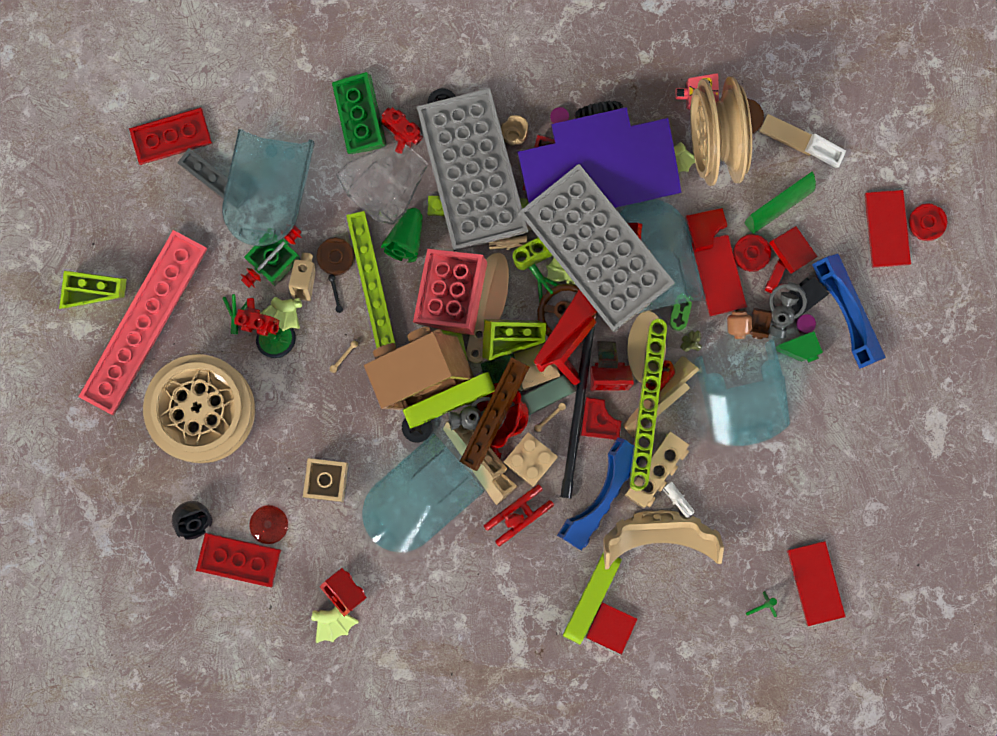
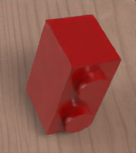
(343, 591)

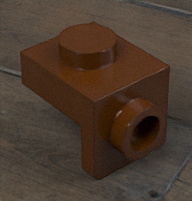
(760, 323)

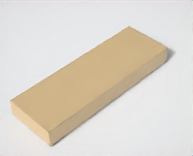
(785, 133)

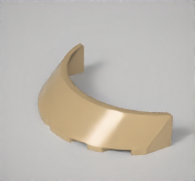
(661, 527)

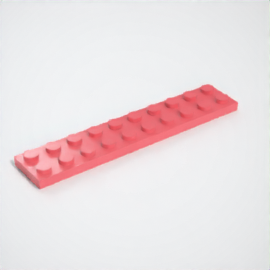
(143, 322)

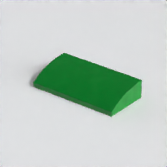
(359, 113)
(781, 203)

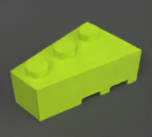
(86, 289)
(507, 336)

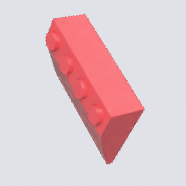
(450, 291)

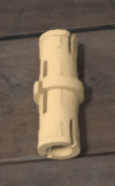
(511, 242)

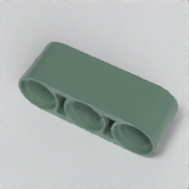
(548, 394)

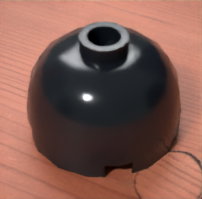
(191, 520)

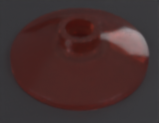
(278, 527)

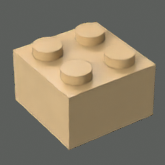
(530, 459)
(325, 480)

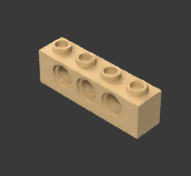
(679, 449)

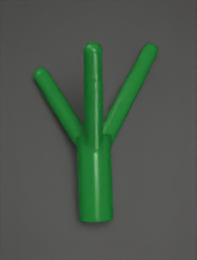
(542, 280)
(233, 312)
(769, 603)

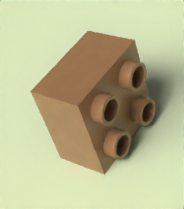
(418, 369)

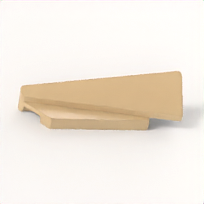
(669, 394)
(491, 469)

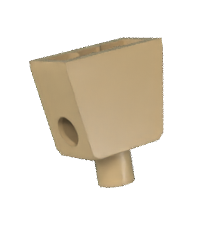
(302, 278)

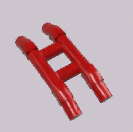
(519, 503)

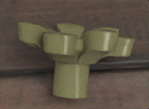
(692, 341)

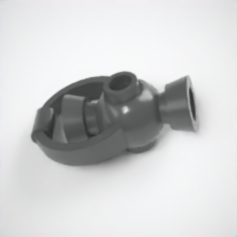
(783, 313)
(463, 418)

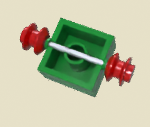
(271, 260)

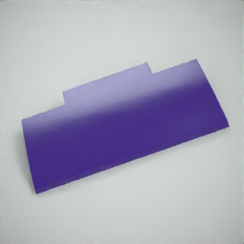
(621, 158)

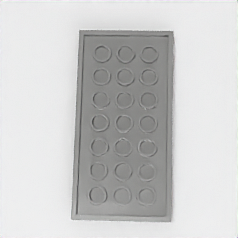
(472, 169)
(596, 248)

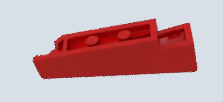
(568, 333)

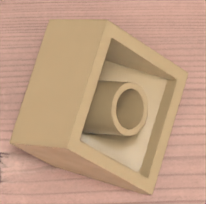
(534, 377)

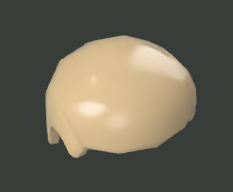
(515, 130)

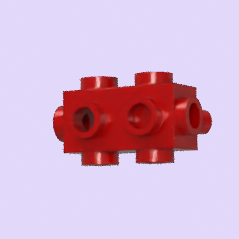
(404, 131)
(253, 320)

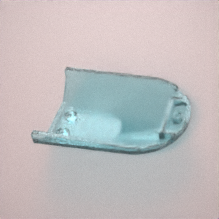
(265, 188)
(669, 242)
(418, 498)

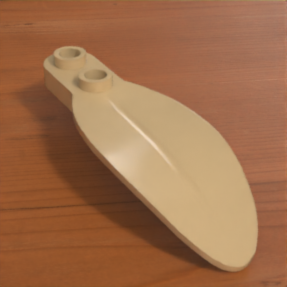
(491, 302)

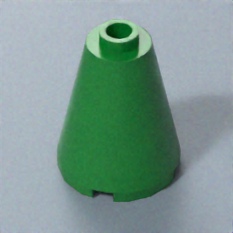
(405, 237)

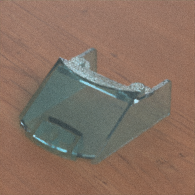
(749, 411)

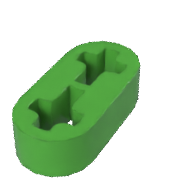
(684, 316)

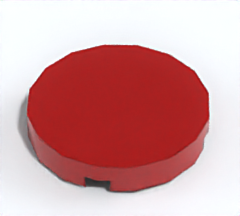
(928, 222)
(752, 253)

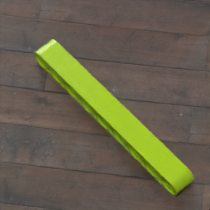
(653, 396)

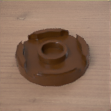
(335, 256)

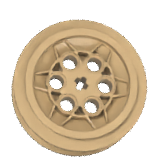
(721, 131)
(233, 413)

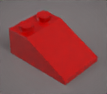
(611, 378)

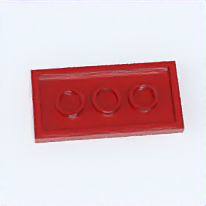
(170, 136)
(887, 229)
(720, 277)
(238, 560)
(816, 583)

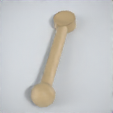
(333, 368)
(538, 427)

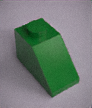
(802, 348)

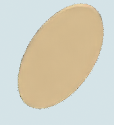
(637, 344)

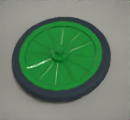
(276, 345)

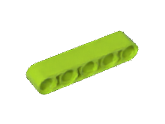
(532, 257)
(449, 400)
(590, 600)

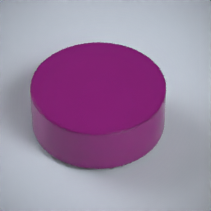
(559, 115)
(805, 324)

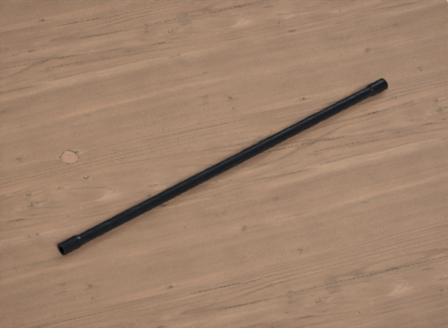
(567, 482)

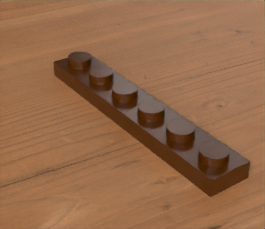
(494, 414)

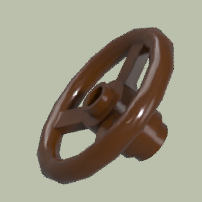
(559, 308)

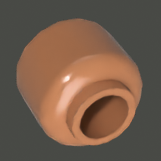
(739, 324)

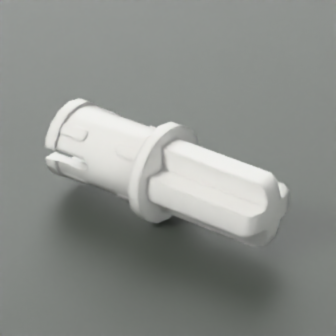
(678, 499)

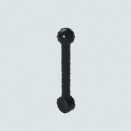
(339, 309)

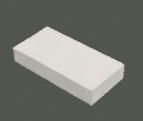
(825, 150)

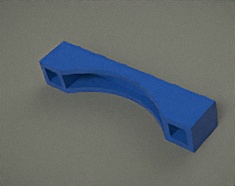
(864, 342)
(580, 527)

